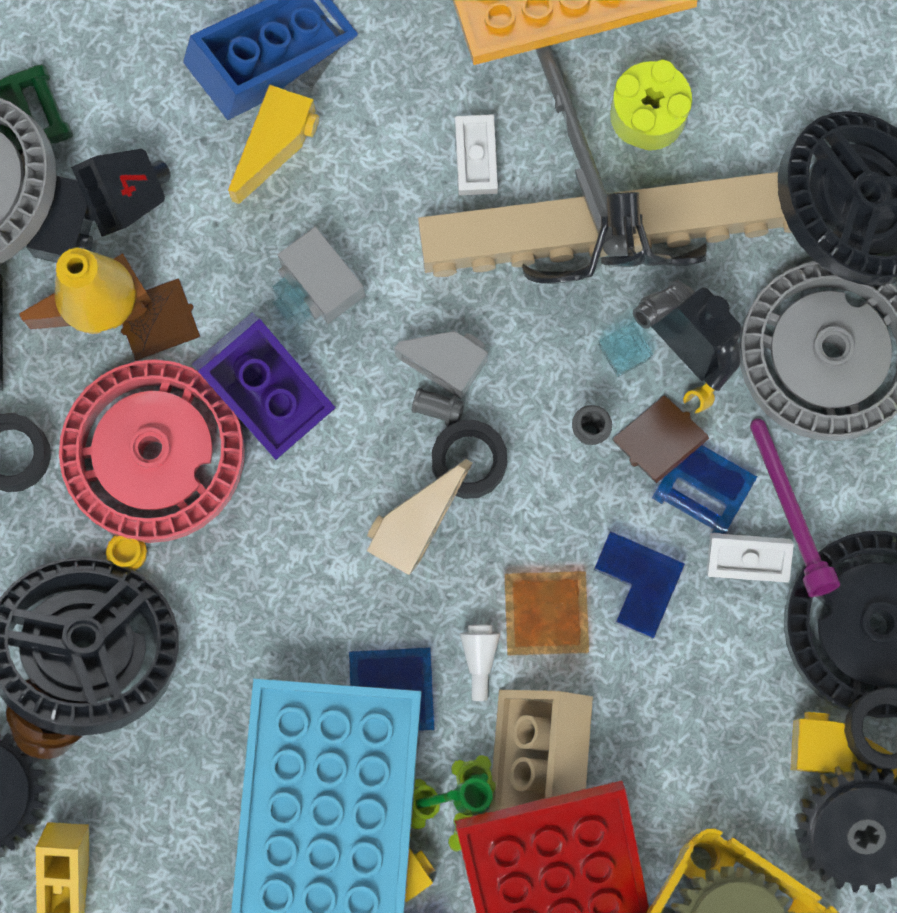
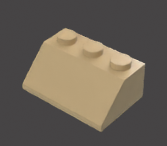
(539, 745)

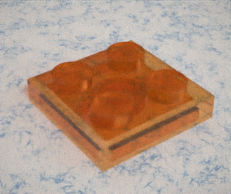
(546, 613)

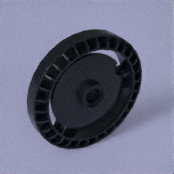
(846, 189)
(847, 628)
(88, 673)

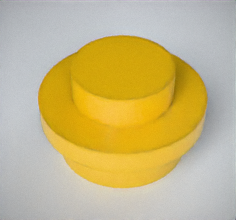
(126, 552)

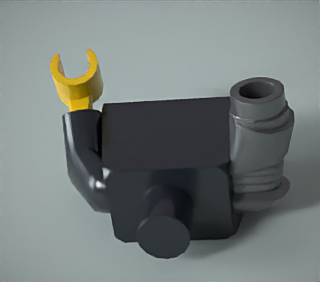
(699, 333)

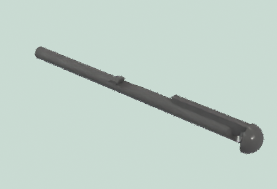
(588, 175)

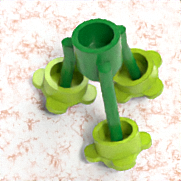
(470, 796)

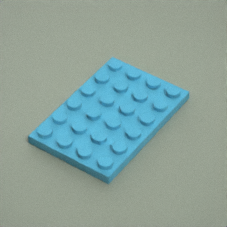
(326, 799)

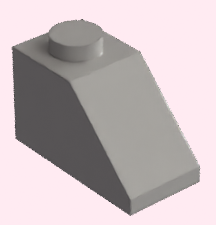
(445, 359)

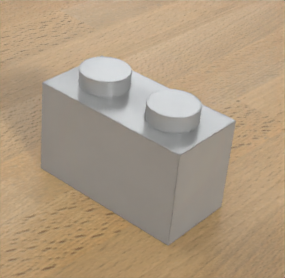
(320, 276)

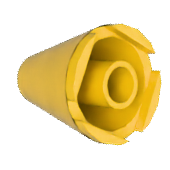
(92, 291)

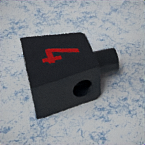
(121, 187)

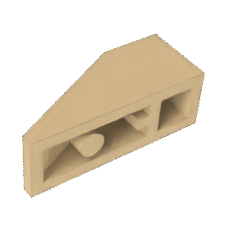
(410, 527)

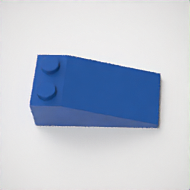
(262, 48)

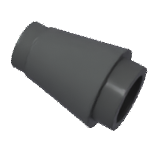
(592, 416)

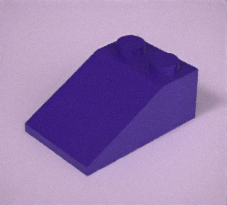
(264, 385)

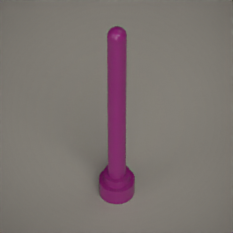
(819, 577)

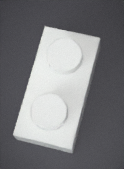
(476, 155)
(750, 557)

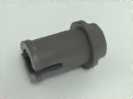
(438, 406)

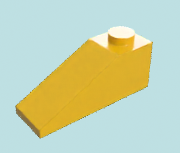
(274, 138)
(822, 746)
(62, 868)

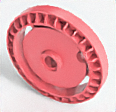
(126, 432)

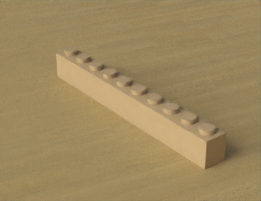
(566, 227)

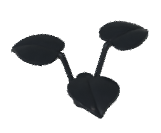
(624, 218)

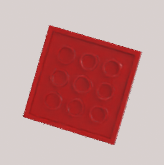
(556, 855)

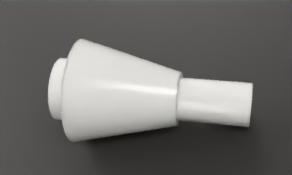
(479, 650)

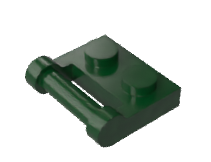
(12, 91)

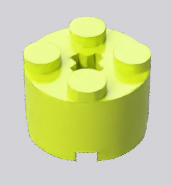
(659, 86)

